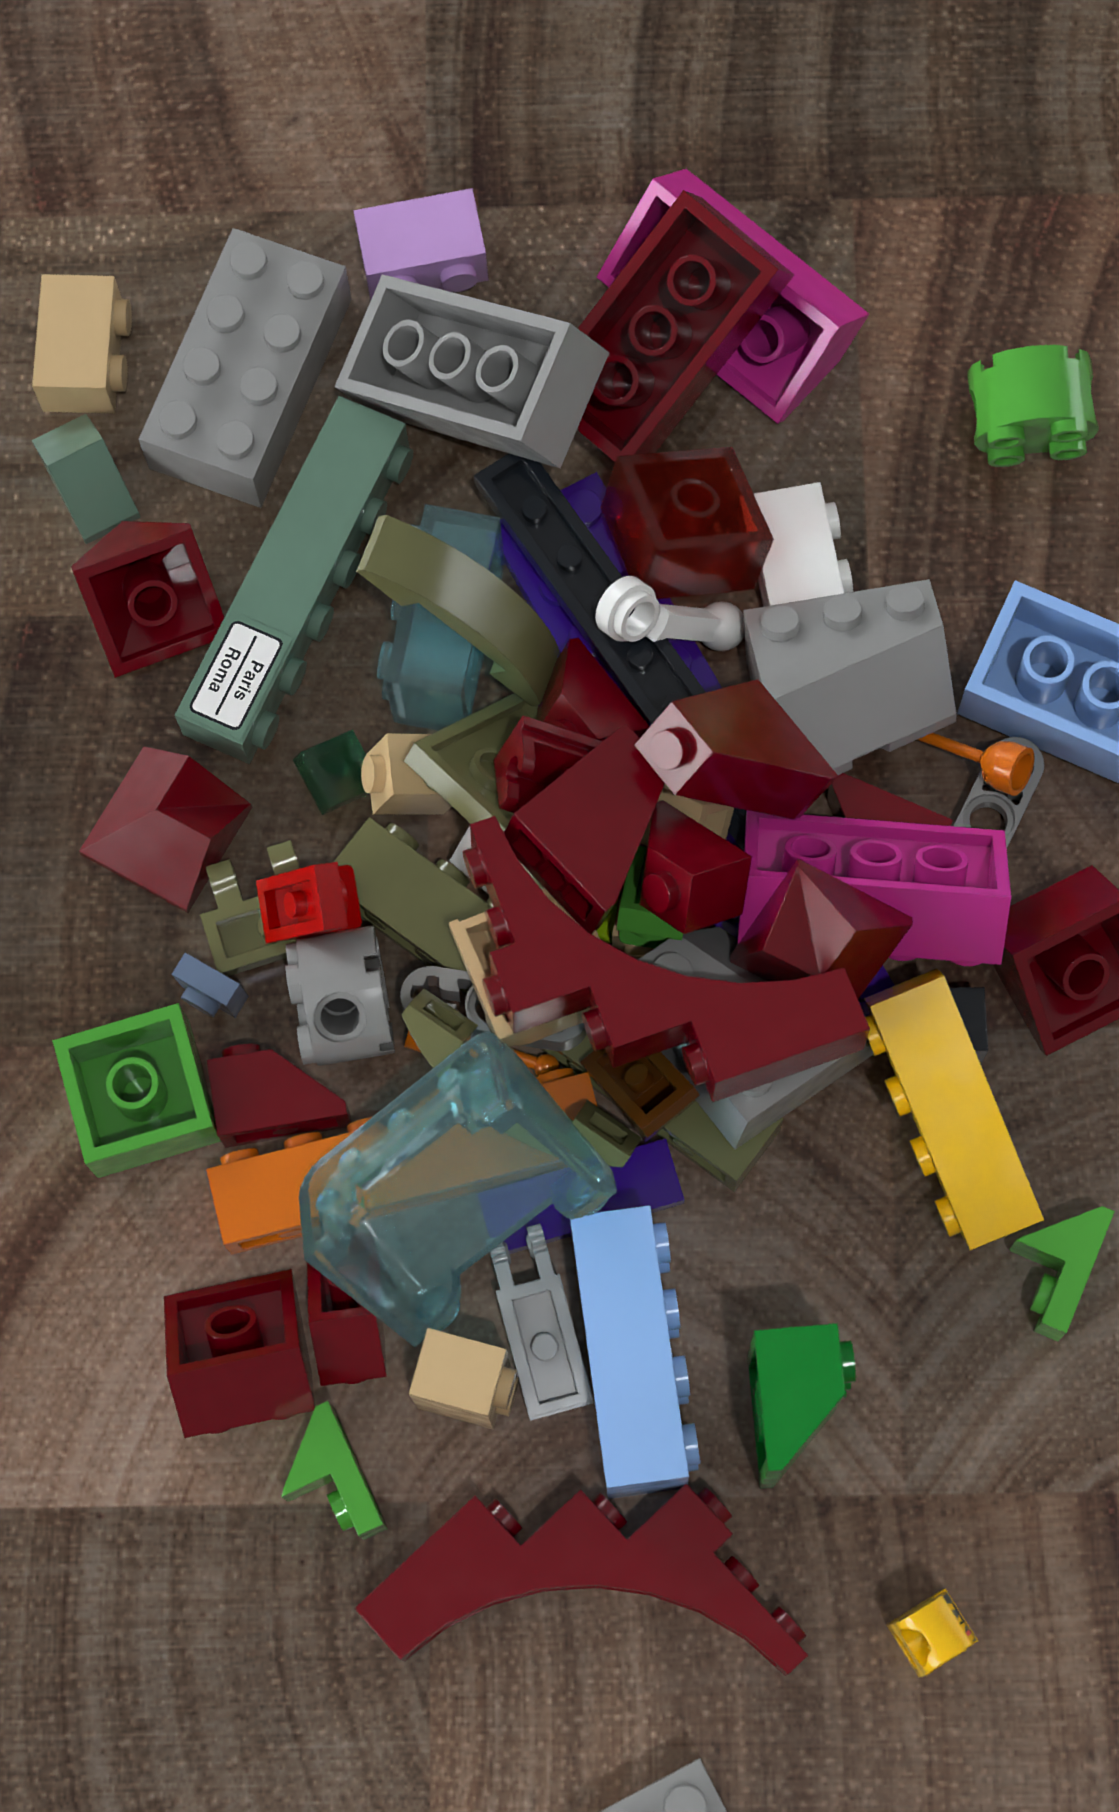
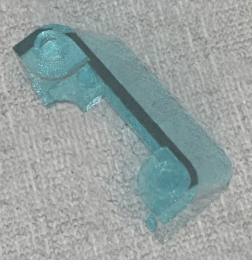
(444, 1184)

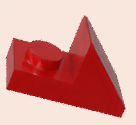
(309, 902)

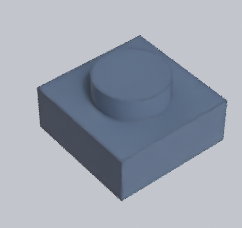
(208, 988)

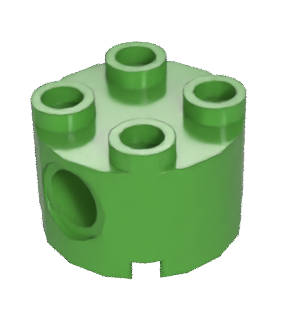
(1033, 404)

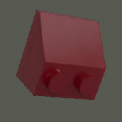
(1064, 959)
(237, 1354)

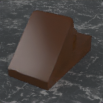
(645, 1090)

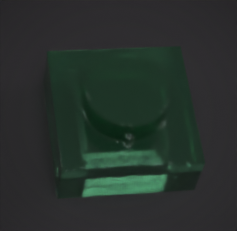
(333, 771)

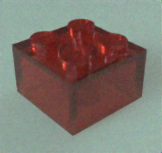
(687, 521)

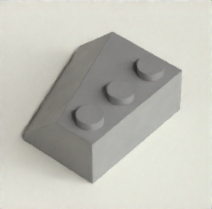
(855, 668)
(746, 1114)

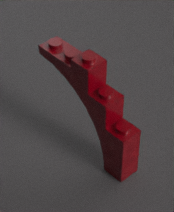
(734, 1030)
(670, 1557)

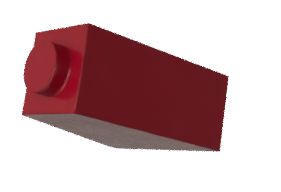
(736, 752)
(588, 827)

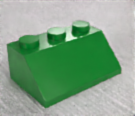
(794, 1391)

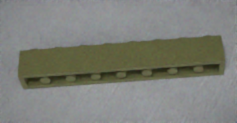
(413, 907)

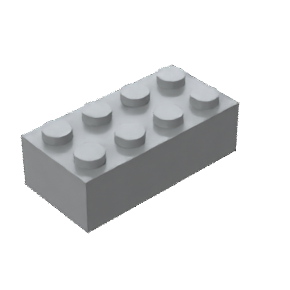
(246, 367)
(472, 369)

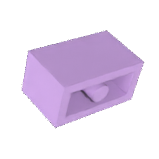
(424, 242)

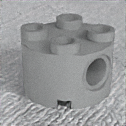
(340, 996)

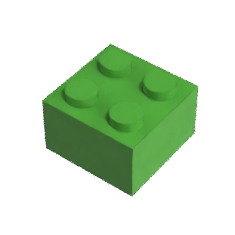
(136, 1090)

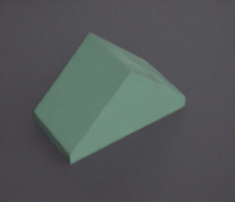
(86, 477)

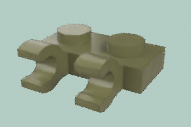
(237, 926)

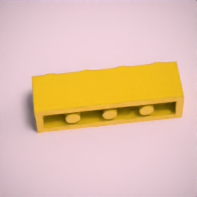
(953, 1110)

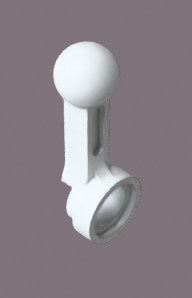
(717, 625)

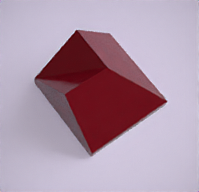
(148, 593)
(167, 826)
(820, 927)

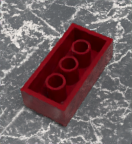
(673, 324)

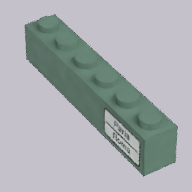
(294, 581)

